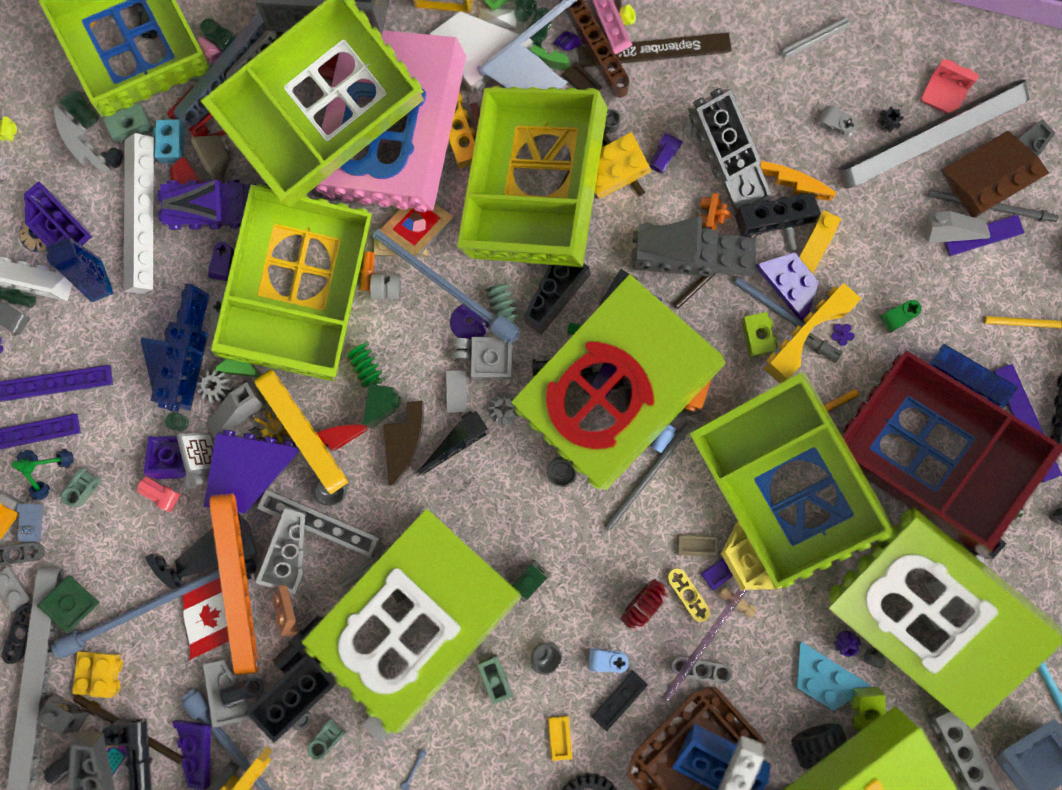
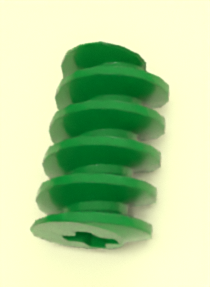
(364, 366)

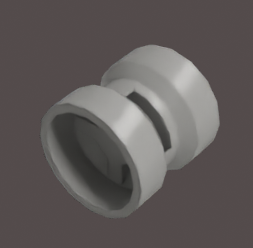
(462, 349)

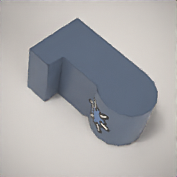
(30, 522)

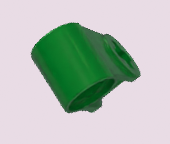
(900, 316)

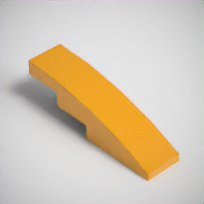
(801, 182)

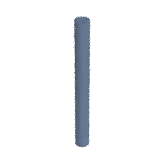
(768, 302)

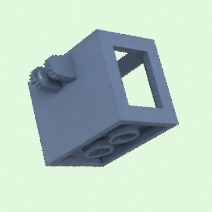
(1035, 759)

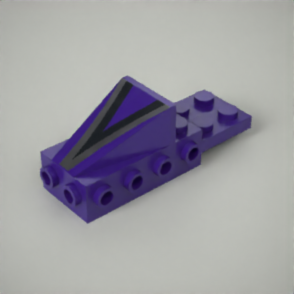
(203, 204)

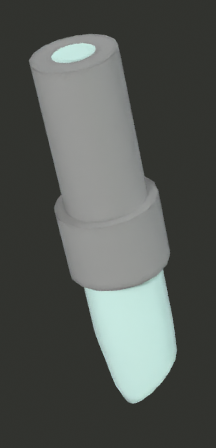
(790, 235)

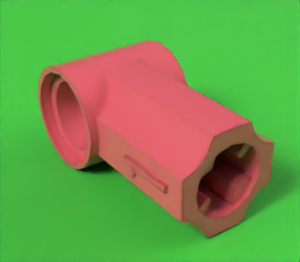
(161, 495)

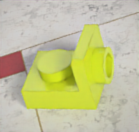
(7, 129)

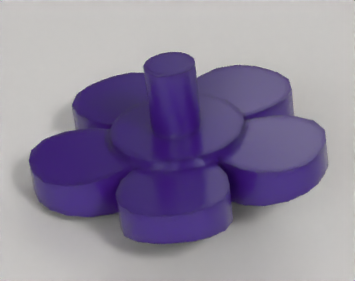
(842, 333)

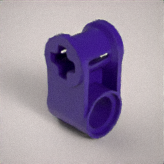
(221, 264)

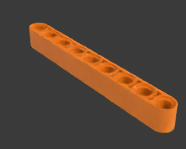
(234, 583)

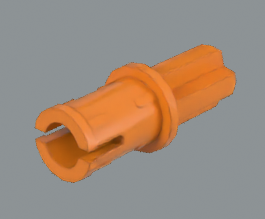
(367, 270)

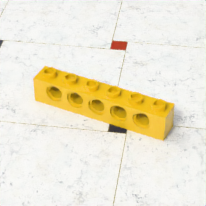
(462, 155)

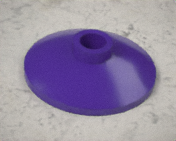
(462, 329)

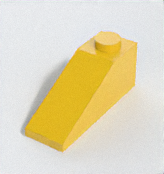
(819, 239)

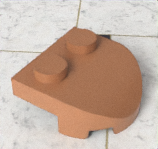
(284, 612)

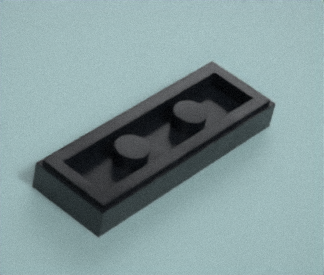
(619, 700)

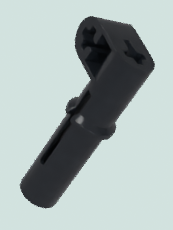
(137, 745)

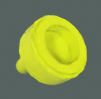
(627, 15)

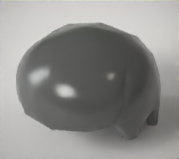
(560, 466)

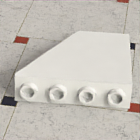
(480, 43)

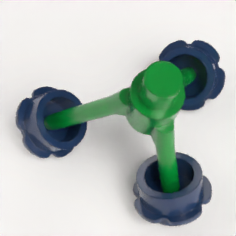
(26, 464)

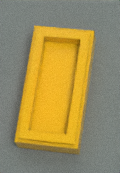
(560, 738)

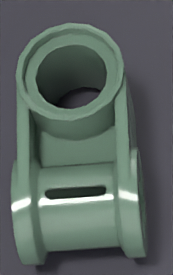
(81, 487)
(327, 737)

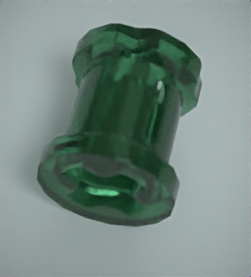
(171, 419)

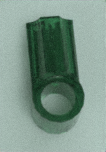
(523, 15)
(77, 105)

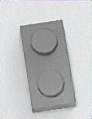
(13, 590)

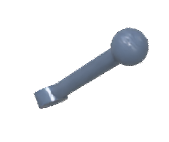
(421, 754)

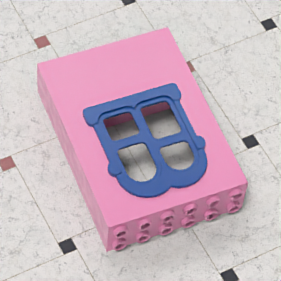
(416, 174)

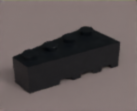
(553, 294)

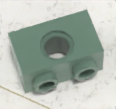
(118, 123)
(495, 679)

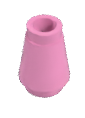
(209, 50)

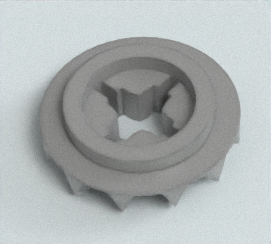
(496, 415)

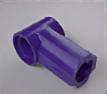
(666, 150)

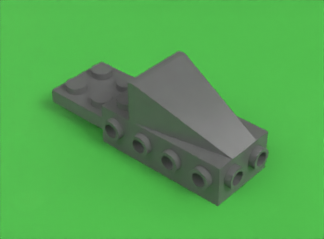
(729, 147)
(692, 250)

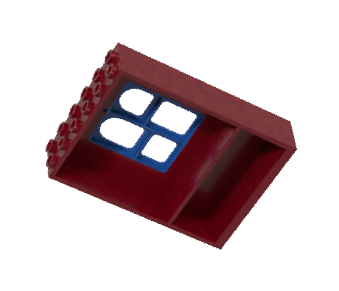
(986, 480)

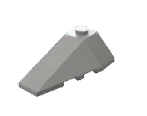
(283, 553)

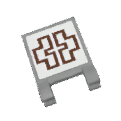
(196, 456)

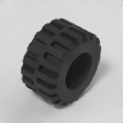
(817, 743)

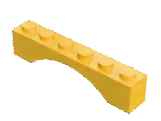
(788, 359)

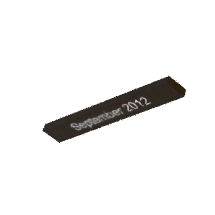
(666, 49)

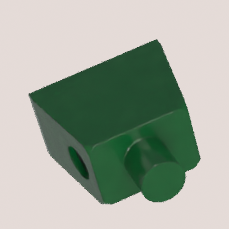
(530, 580)

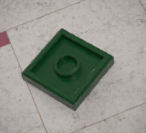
(68, 604)

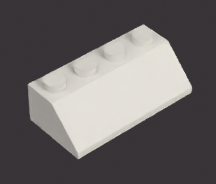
(34, 280)

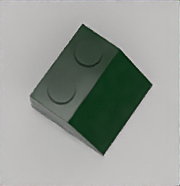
(380, 404)

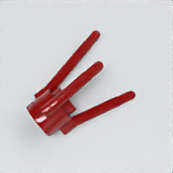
(201, 129)

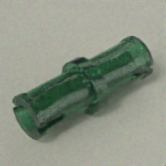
(16, 297)

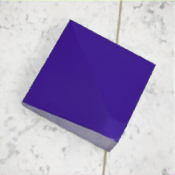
(570, 42)

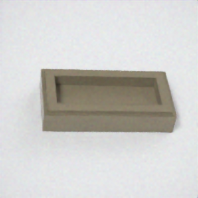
(697, 545)

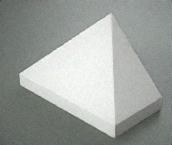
(500, 17)

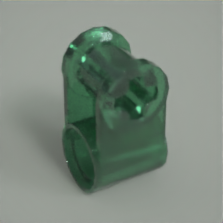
(541, 35)
(220, 36)

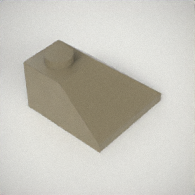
(213, 155)

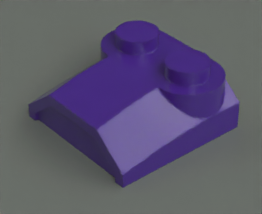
(164, 458)

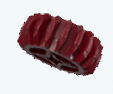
(644, 605)

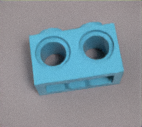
(173, 141)

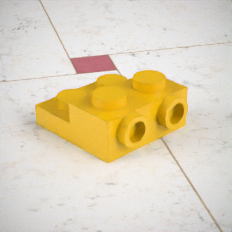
(97, 674)

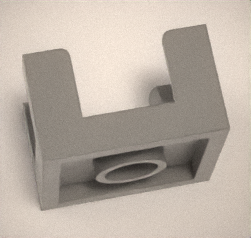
(491, 358)

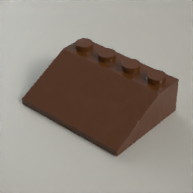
(994, 173)

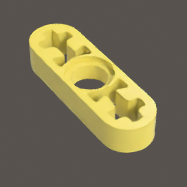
(701, 605)

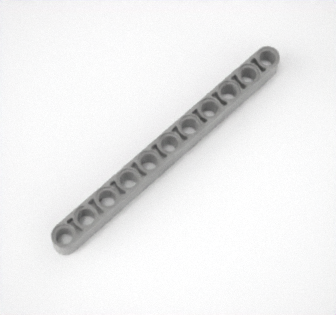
(33, 686)

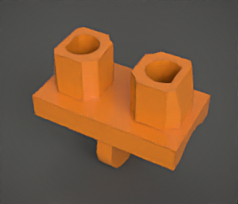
(713, 205)

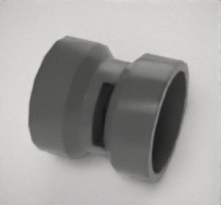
(612, 117)

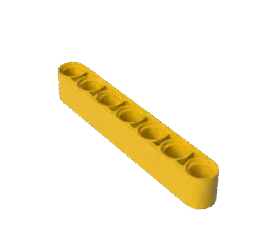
(301, 431)

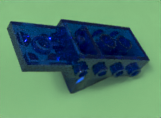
(167, 358)

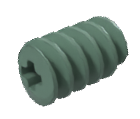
(500, 303)

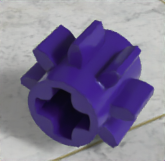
(847, 643)

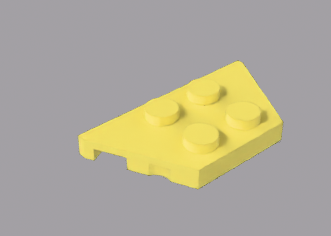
(745, 562)

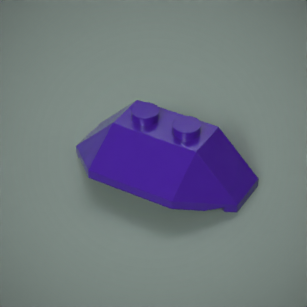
(51, 218)

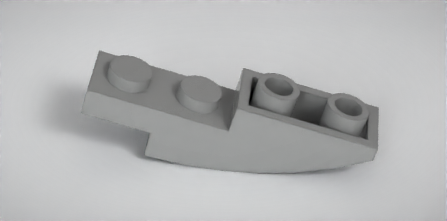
(76, 140)

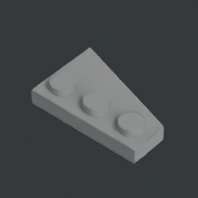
(217, 677)

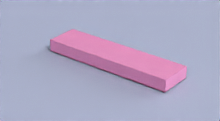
(612, 25)

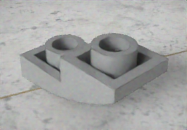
(456, 391)

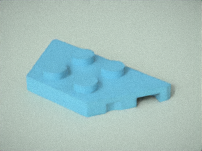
(825, 679)

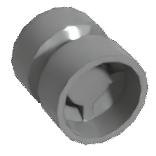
(386, 286)

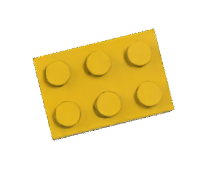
(620, 165)

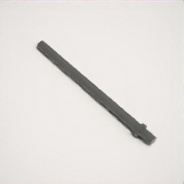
(1041, 215)
(679, 435)

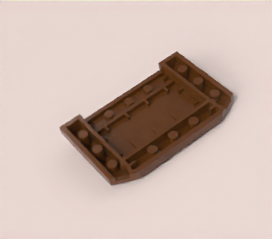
(654, 758)

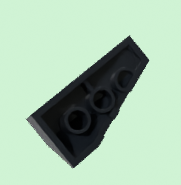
(463, 435)
(204, 554)

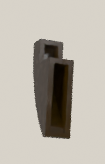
(403, 441)

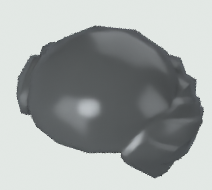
(325, 497)
(546, 658)

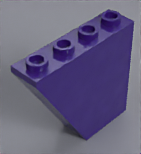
(246, 466)

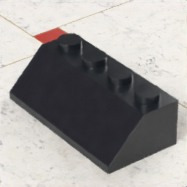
(291, 697)

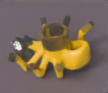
(273, 427)

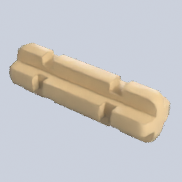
(748, 610)

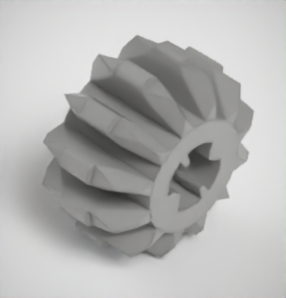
(209, 394)

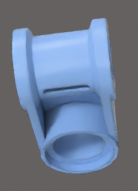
(603, 659)

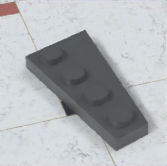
(1038, 137)

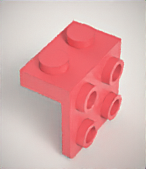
(948, 86)

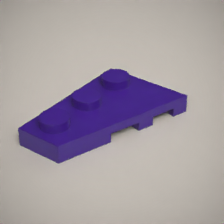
(195, 745)

